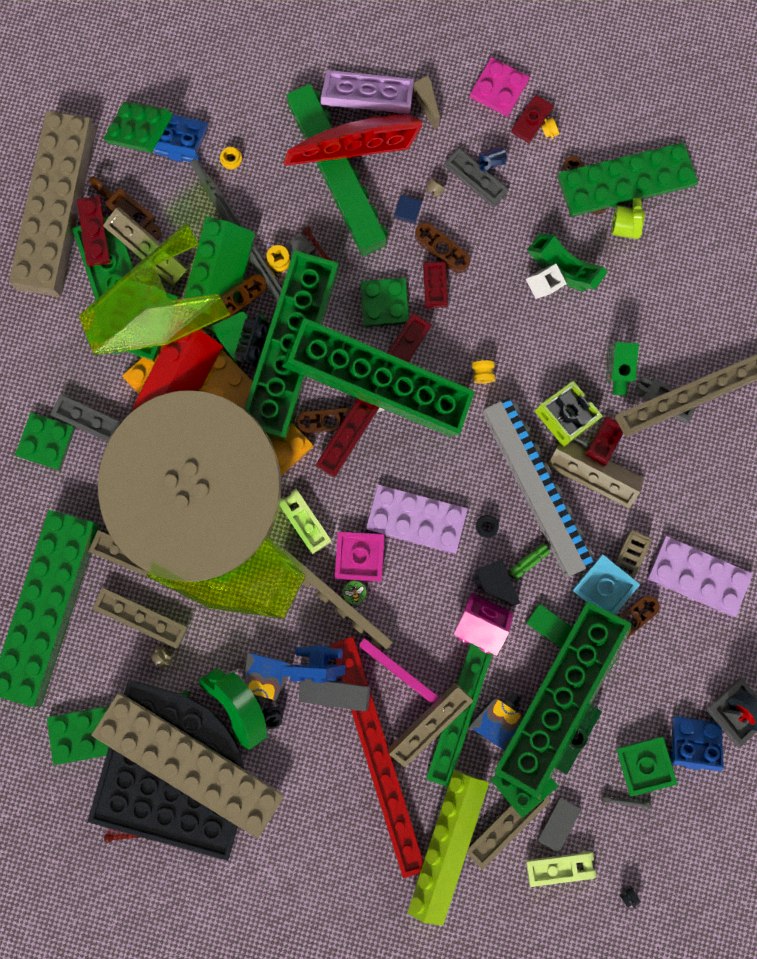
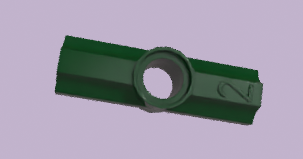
(584, 729)

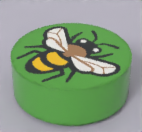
(354, 592)

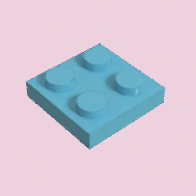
(606, 585)

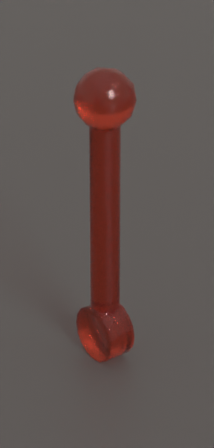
(307, 231)
(108, 837)

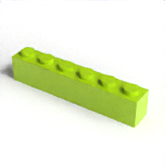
(448, 848)

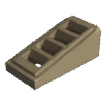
(426, 99)
(632, 535)

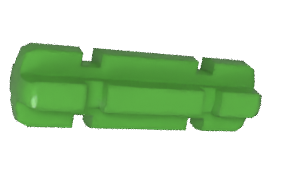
(529, 561)

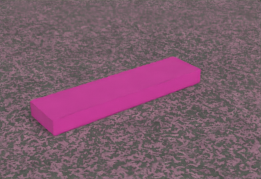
(398, 671)

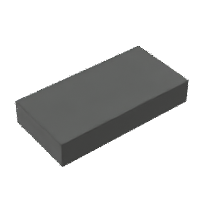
(559, 824)

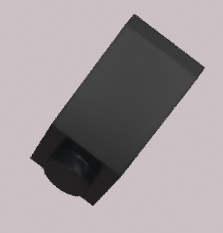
(495, 582)

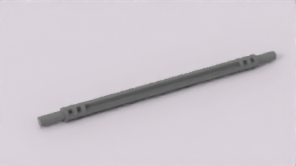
(229, 215)

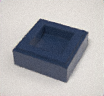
(408, 209)

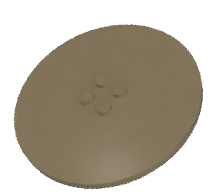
(189, 486)

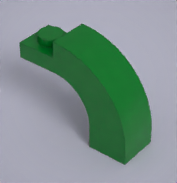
(577, 274)
(240, 704)

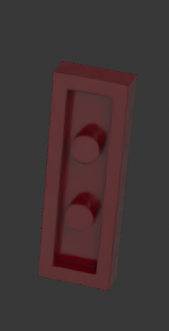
(93, 231)

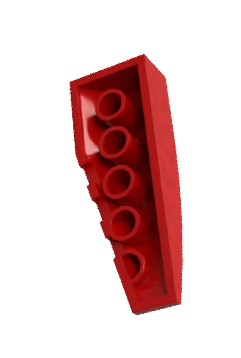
(357, 139)
(181, 366)

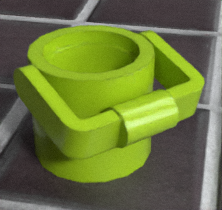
(628, 221)

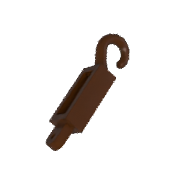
(128, 205)

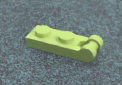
(305, 522)
(560, 869)

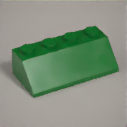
(219, 258)

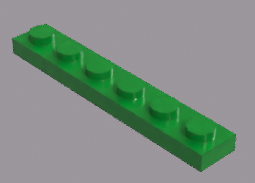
(453, 736)

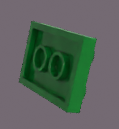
(138, 127)

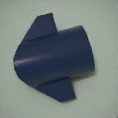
(492, 158)

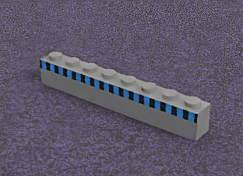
(538, 488)

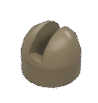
(436, 186)

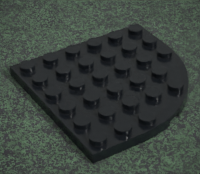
(149, 807)

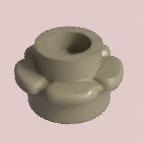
(162, 657)

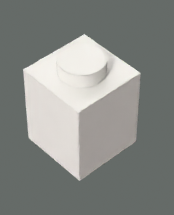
(546, 281)

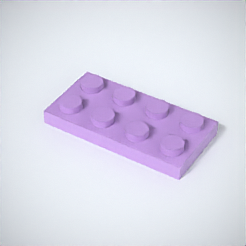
(367, 91)
(416, 519)
(699, 576)

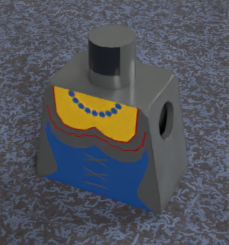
(264, 677)
(498, 720)

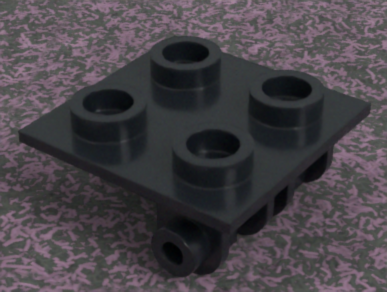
(256, 331)

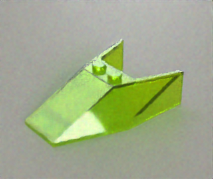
(137, 308)
(258, 587)

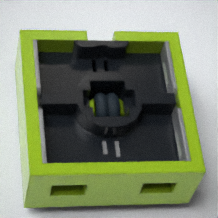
(568, 413)

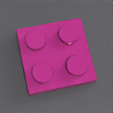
(499, 87)
(359, 556)

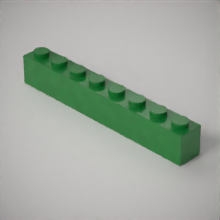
(339, 175)

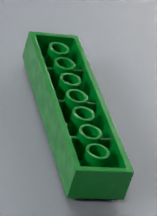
(378, 378)
(275, 388)
(45, 608)
(563, 700)

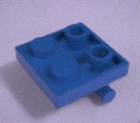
(182, 139)
(318, 666)
(697, 744)

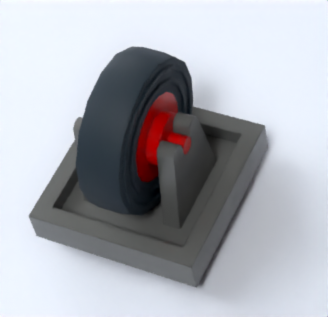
(736, 712)

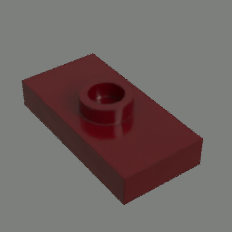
(532, 119)
(435, 285)
(605, 441)

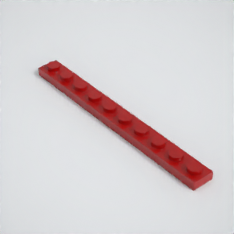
(381, 767)

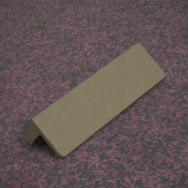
(607, 480)

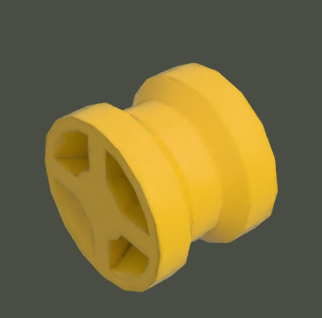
(281, 262)
(483, 371)

